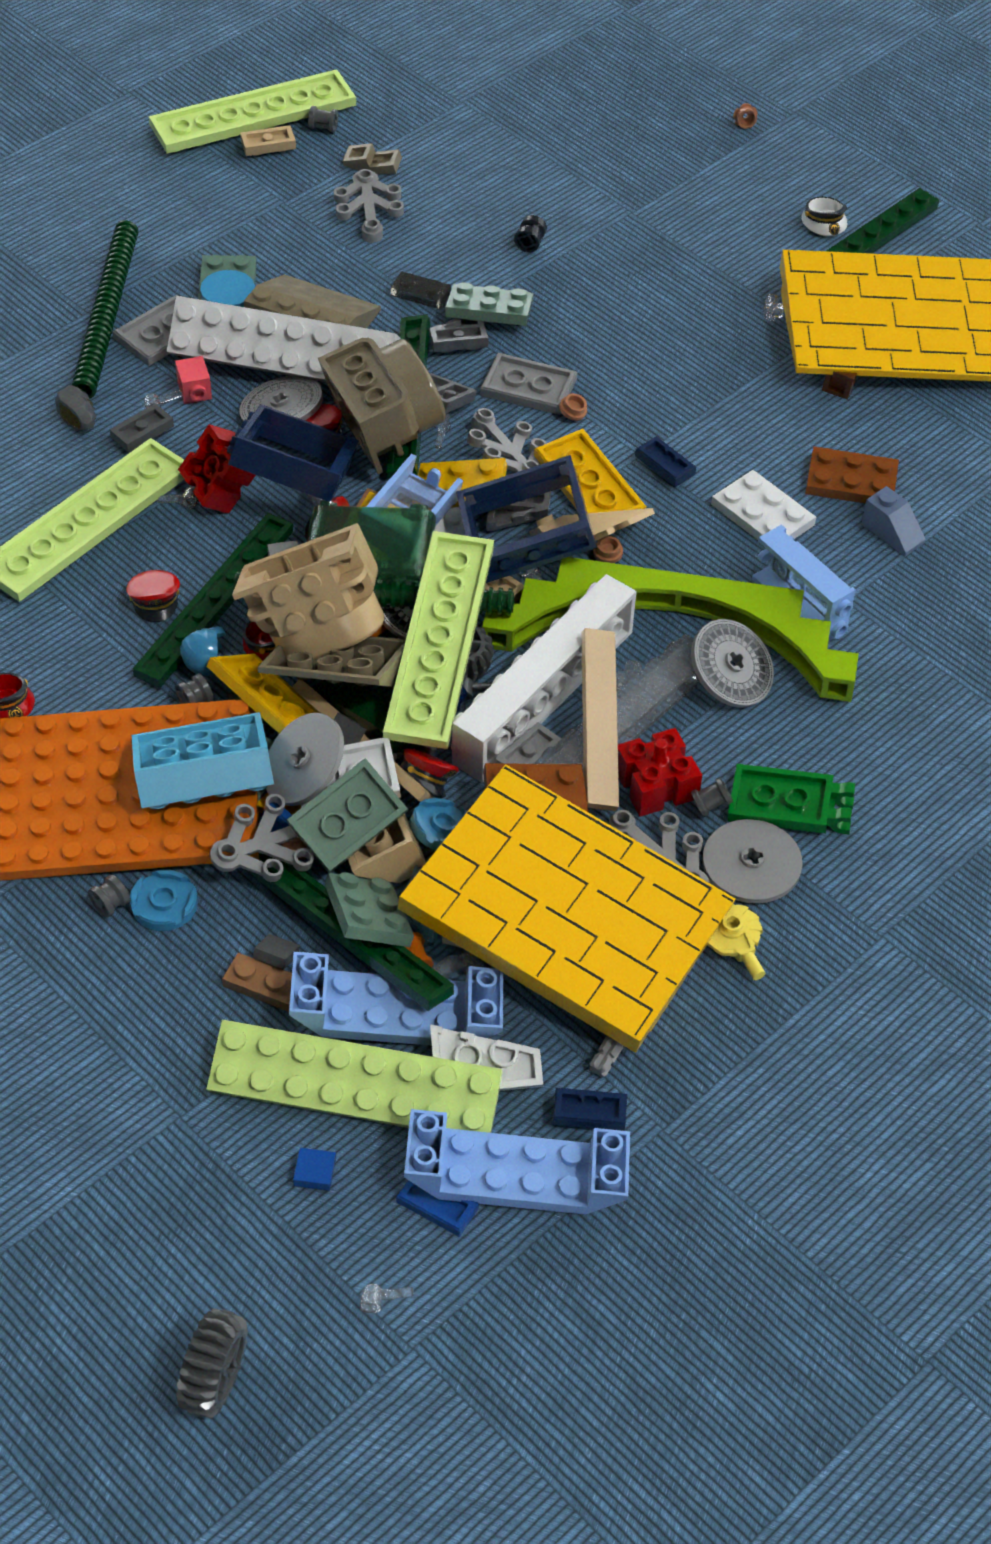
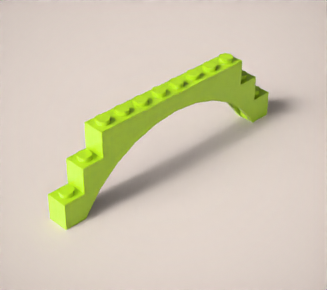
(765, 609)

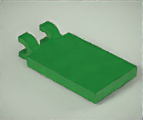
(791, 799)

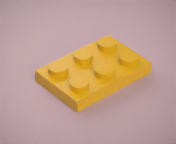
(470, 471)

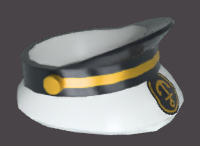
(825, 216)

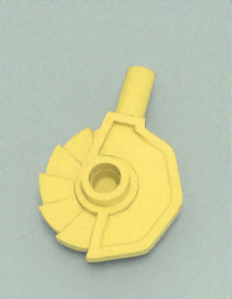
(738, 937)

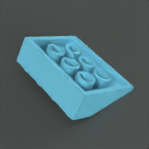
(201, 761)

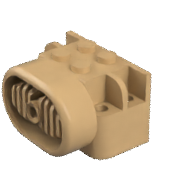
(315, 594)

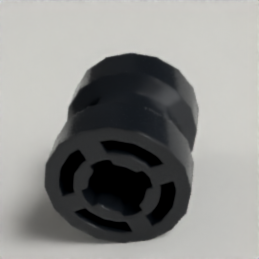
(530, 233)

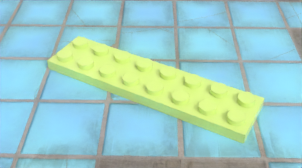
(250, 111)
(87, 518)
(439, 640)
(350, 1078)

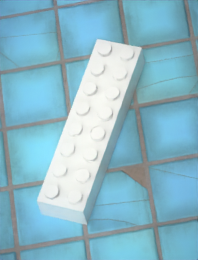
(260, 337)
(538, 678)

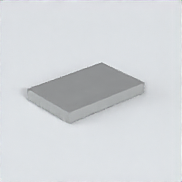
(149, 333)
(528, 383)

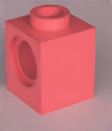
(193, 379)

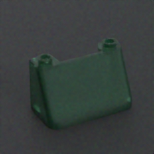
(394, 535)

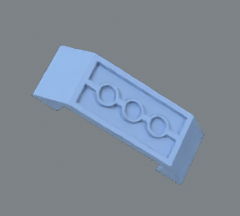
(376, 1010)
(517, 1168)

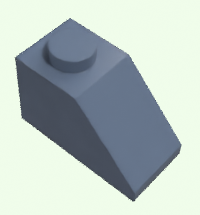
(893, 521)

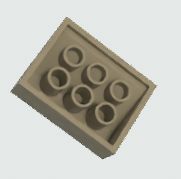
(307, 300)
(365, 664)

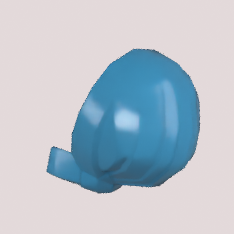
(199, 647)

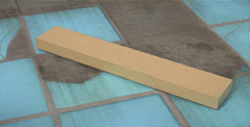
(326, 708)
(600, 719)

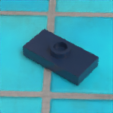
(665, 461)
(590, 1109)

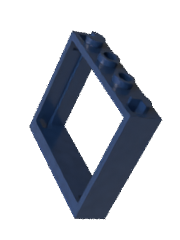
(285, 468)
(539, 548)

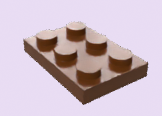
(849, 474)
(562, 779)

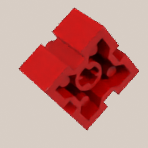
(209, 471)
(658, 771)

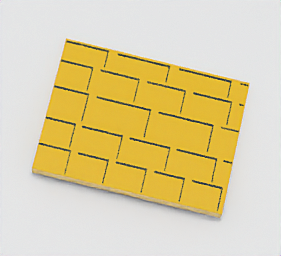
(888, 314)
(567, 906)

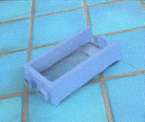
(407, 489)
(796, 568)

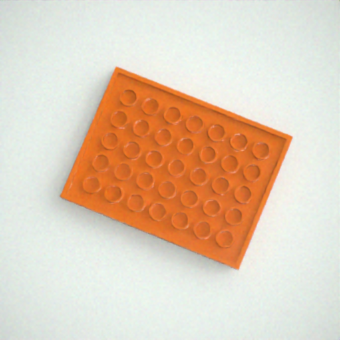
(76, 799)

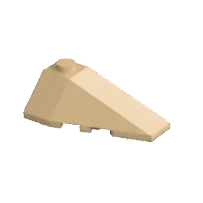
(602, 522)
(389, 854)

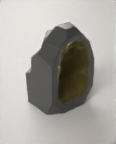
(75, 408)

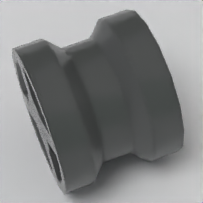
(194, 691)
(109, 896)

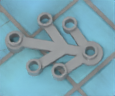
(366, 182)
(484, 423)
(262, 842)
(668, 847)

